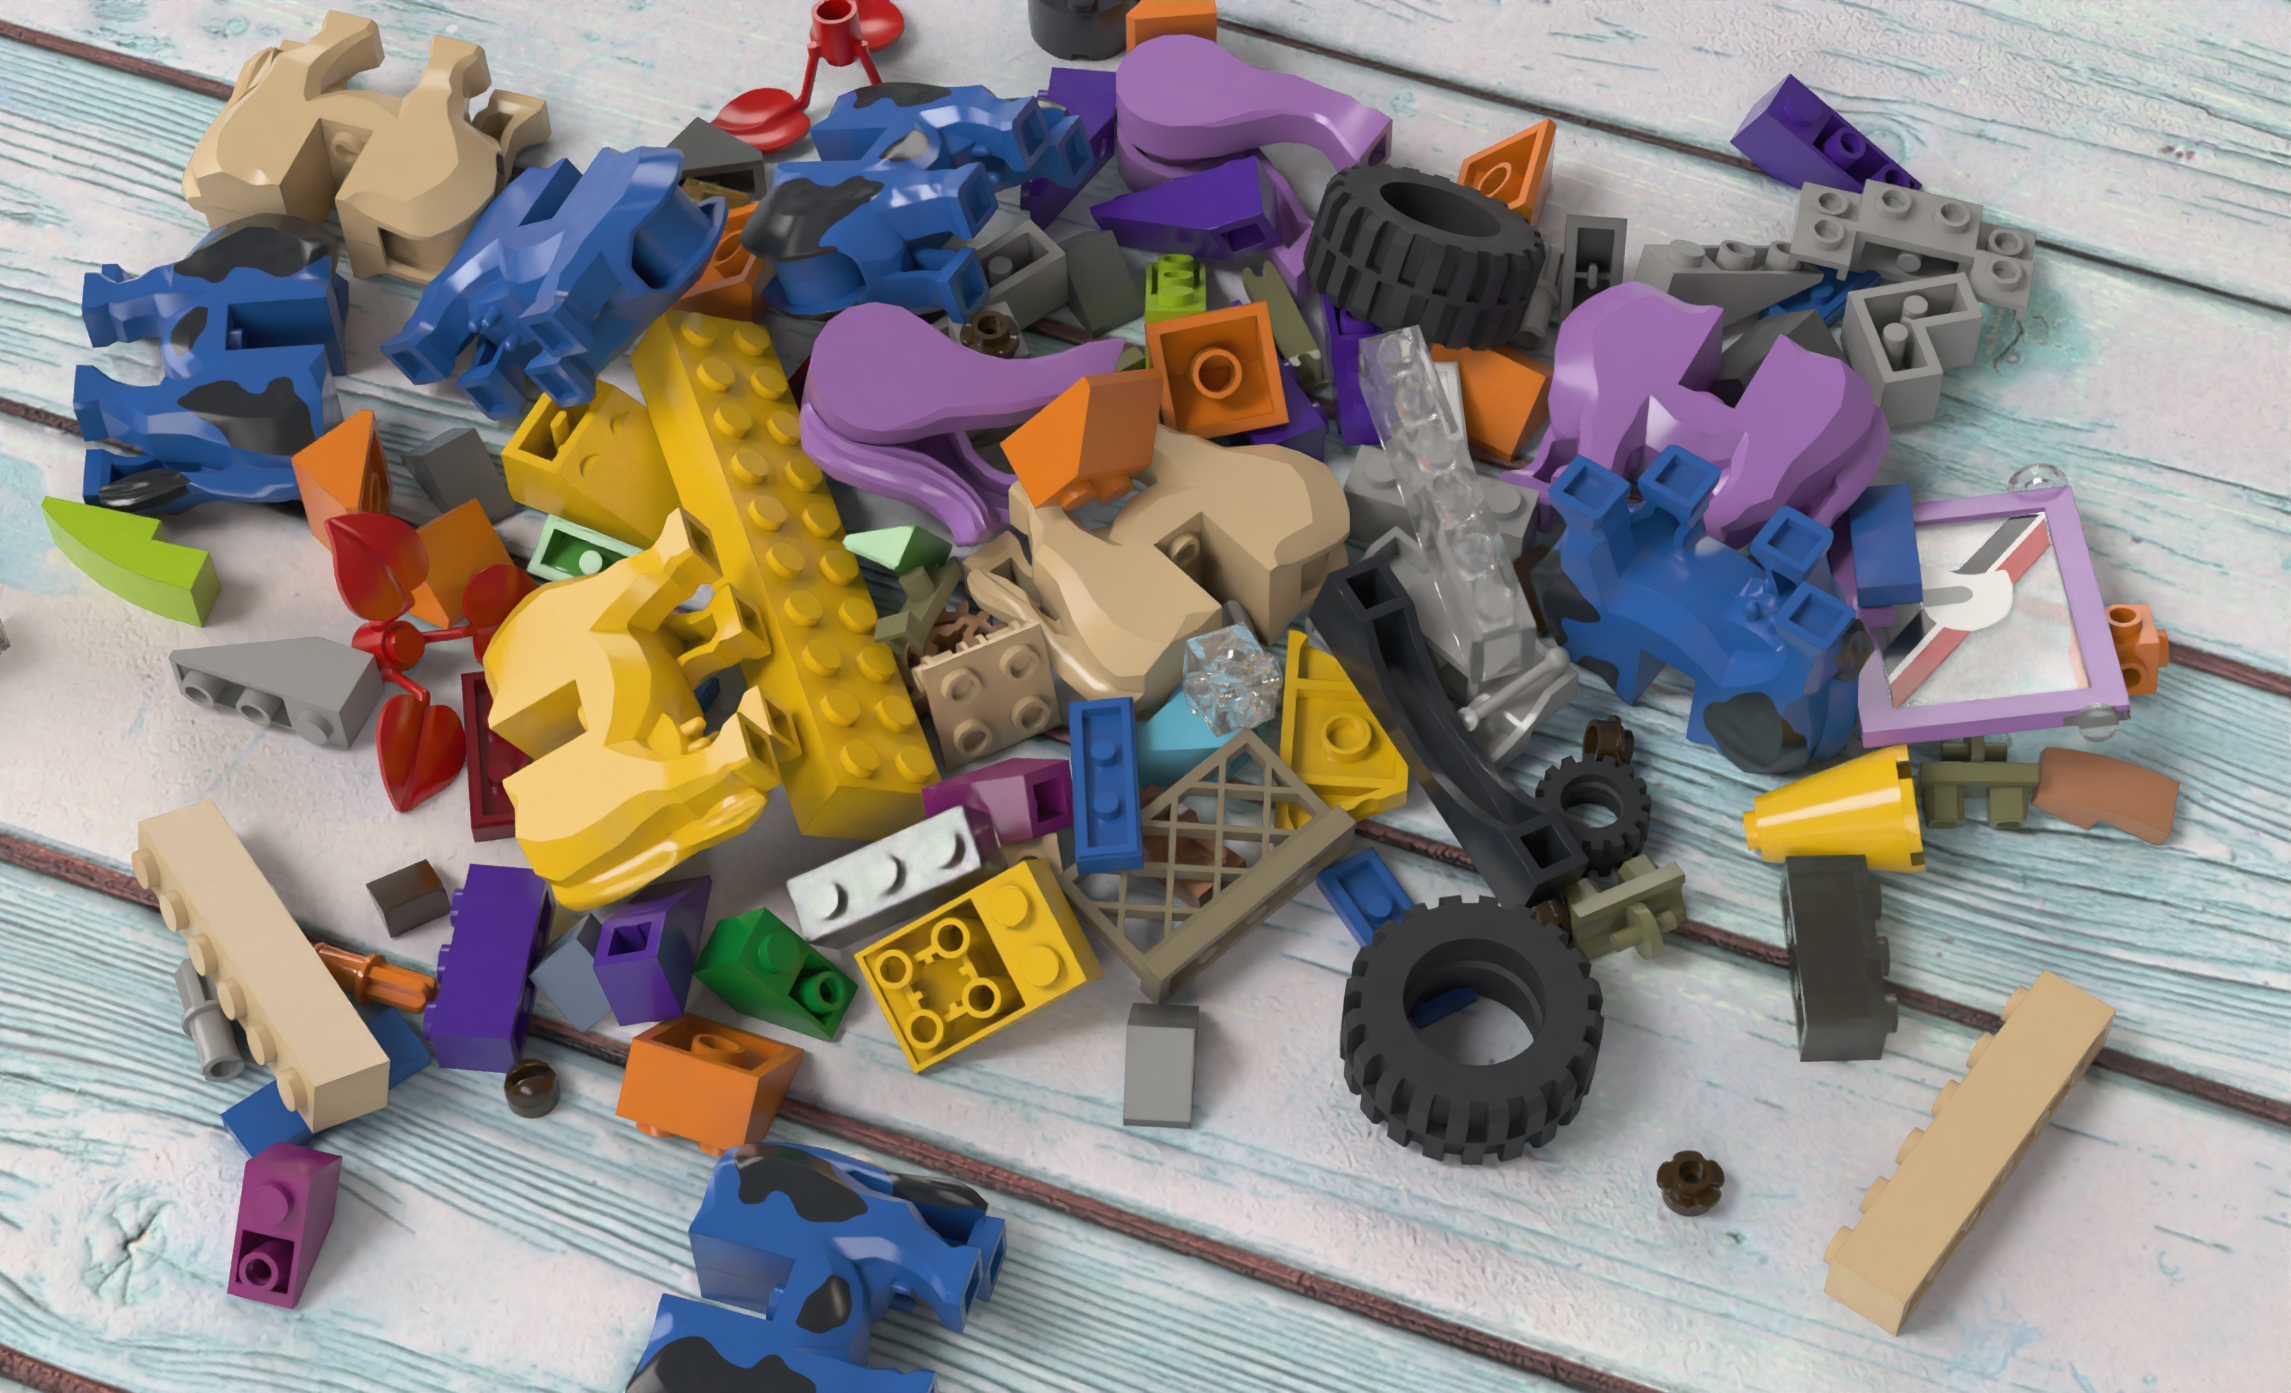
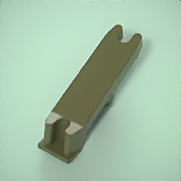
(1289, 329)
(927, 596)

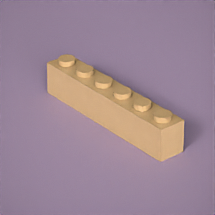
(261, 966)
(1967, 1151)

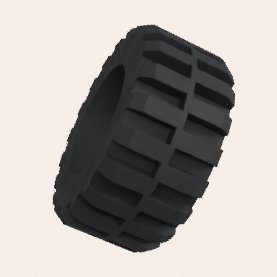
(1424, 254)
(1457, 1104)

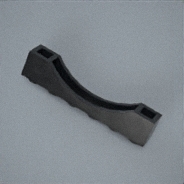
(1506, 833)

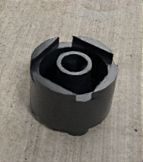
(1080, 27)

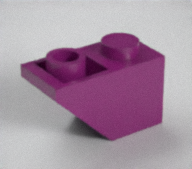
(1020, 794)
(282, 1222)

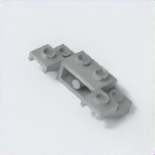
(1911, 239)
(1507, 729)

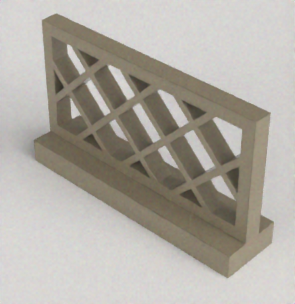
(1253, 892)

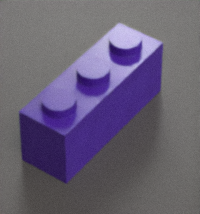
(483, 974)

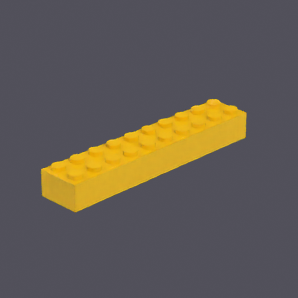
(779, 541)

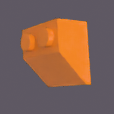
(1088, 440)
(706, 1082)

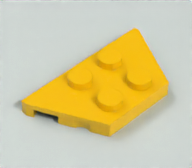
(1334, 741)

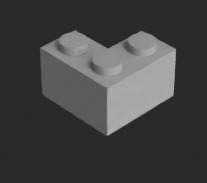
(1905, 338)

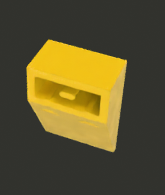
(594, 466)
(979, 964)

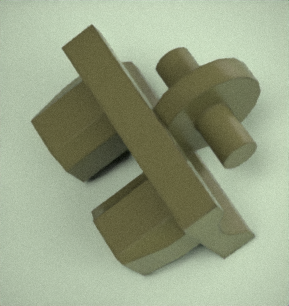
(1948, 783)
(1629, 914)

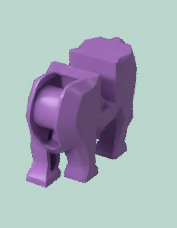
(1640, 378)

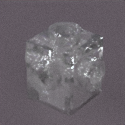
(1230, 679)

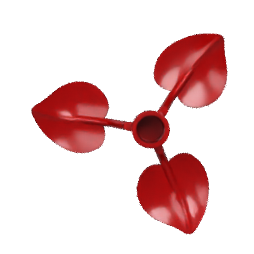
(840, 35)
(375, 570)

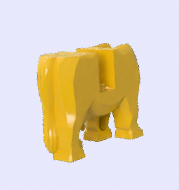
(606, 704)

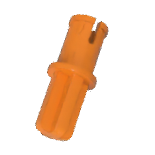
(376, 981)

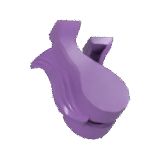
(1198, 106)
(894, 407)

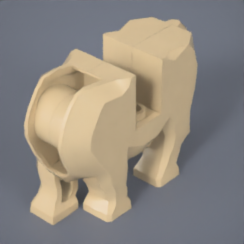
(400, 170)
(1130, 594)

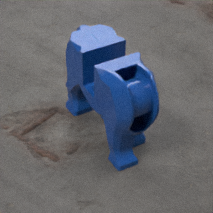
(561, 279)

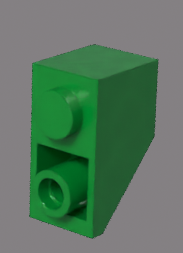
(774, 975)

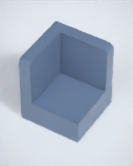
(567, 974)

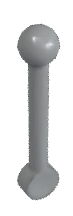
(1556, 659)

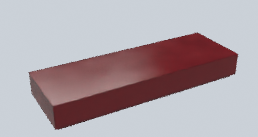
(488, 763)

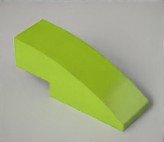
(135, 559)

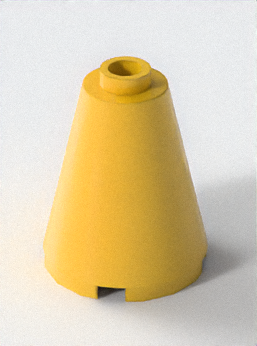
(1844, 811)

